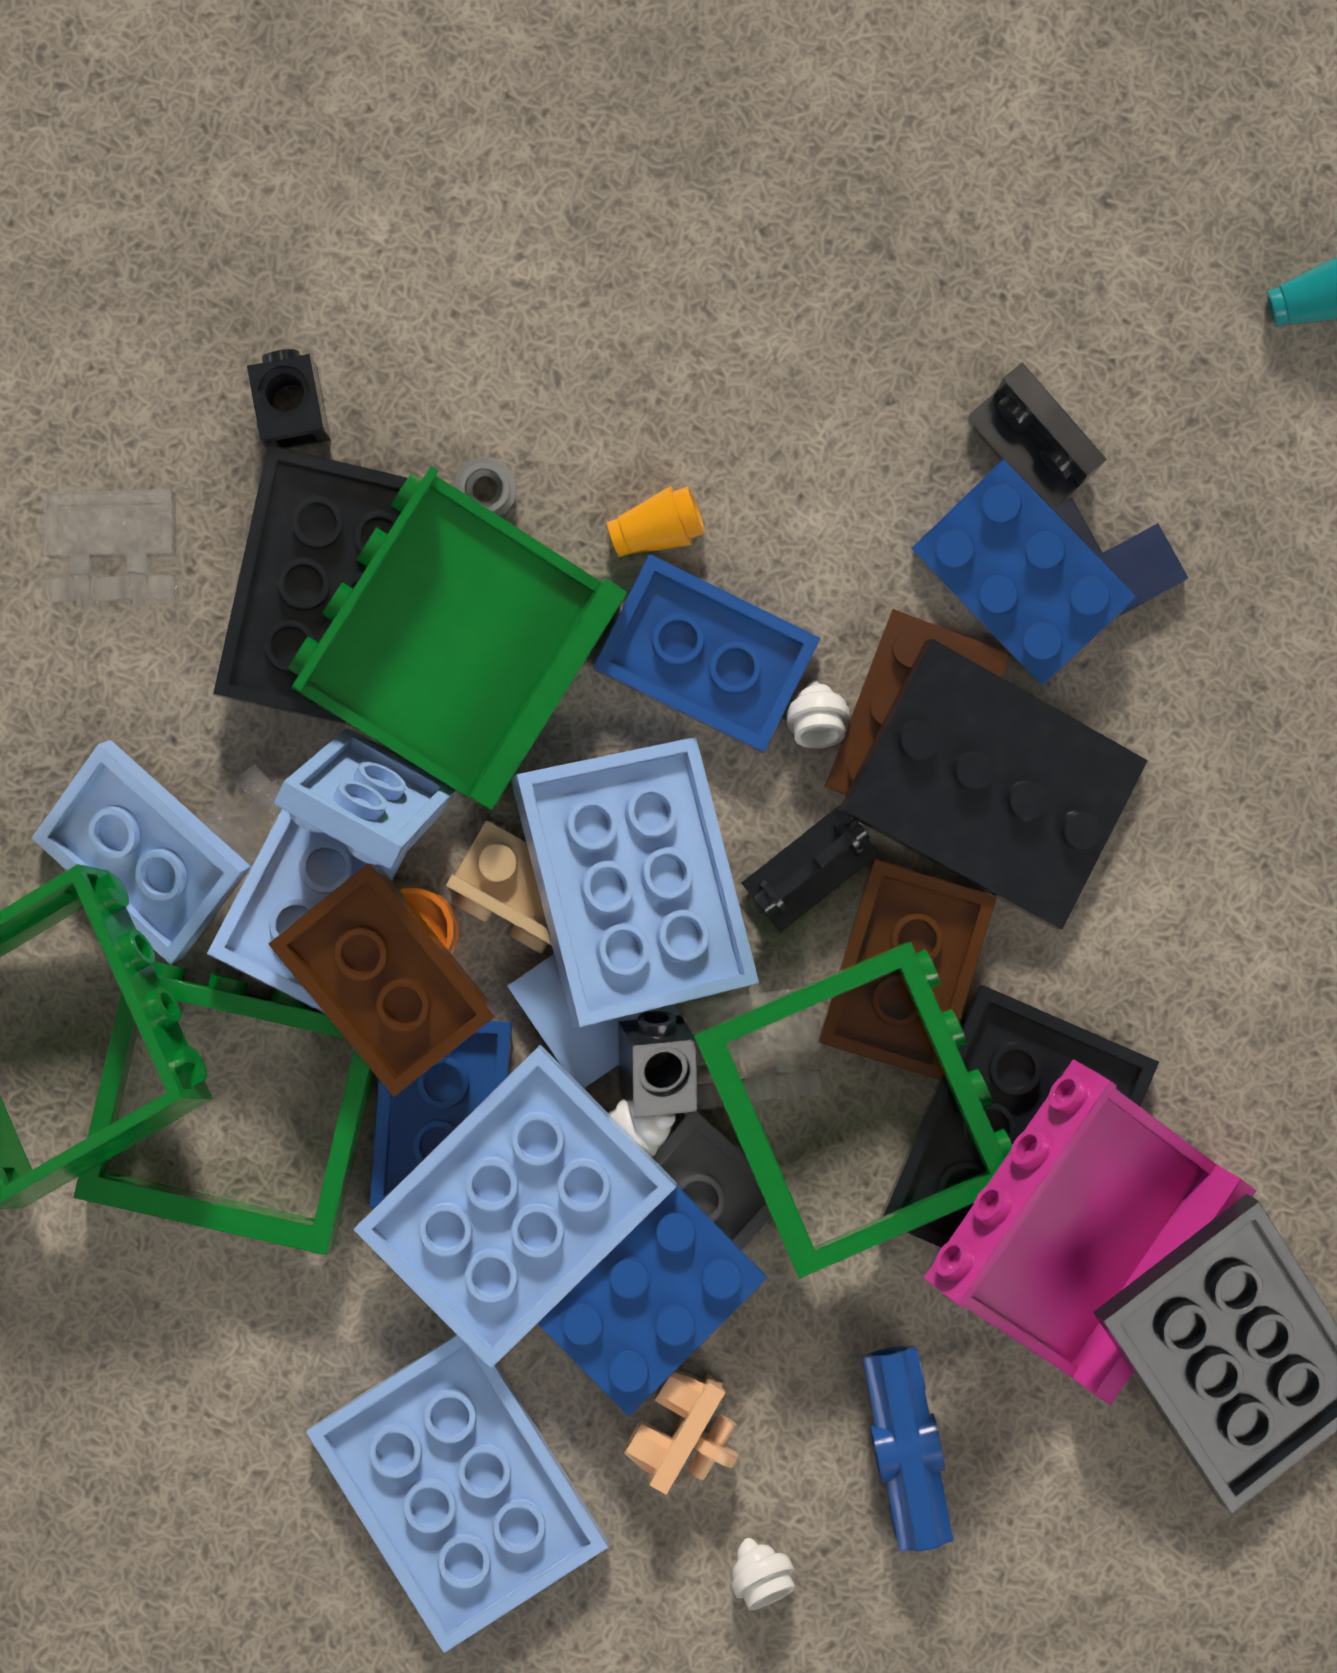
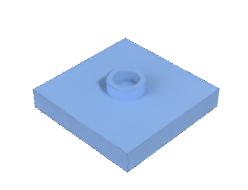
(583, 1051)

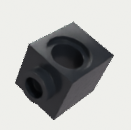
(292, 428)
(664, 1088)

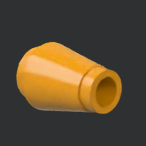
(658, 523)

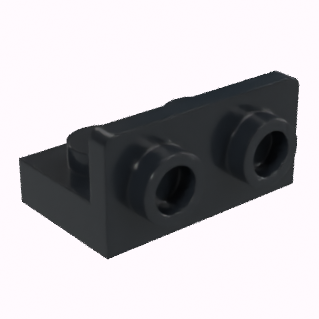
(1036, 436)

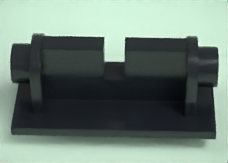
(810, 868)

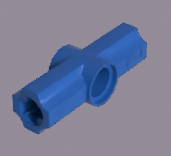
(907, 1448)

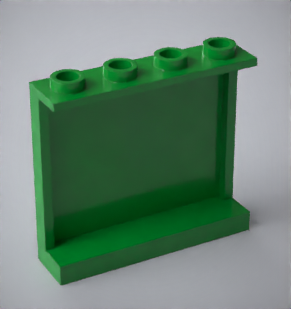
(455, 639)

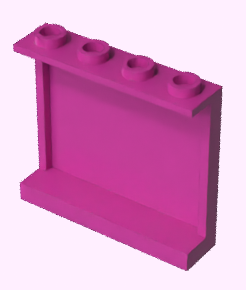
(1075, 1219)

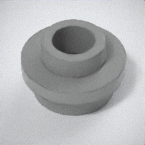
(494, 469)

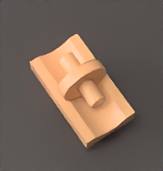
(665, 1454)

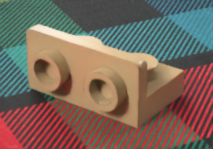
(501, 880)

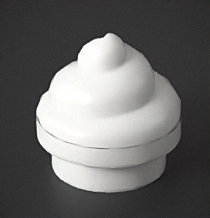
(818, 716)
(647, 1131)
(761, 1575)

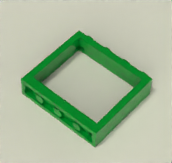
(152, 1010)
(945, 1037)
(207, 1210)

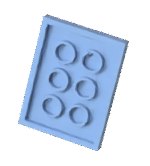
(634, 881)
(515, 1206)
(457, 1490)

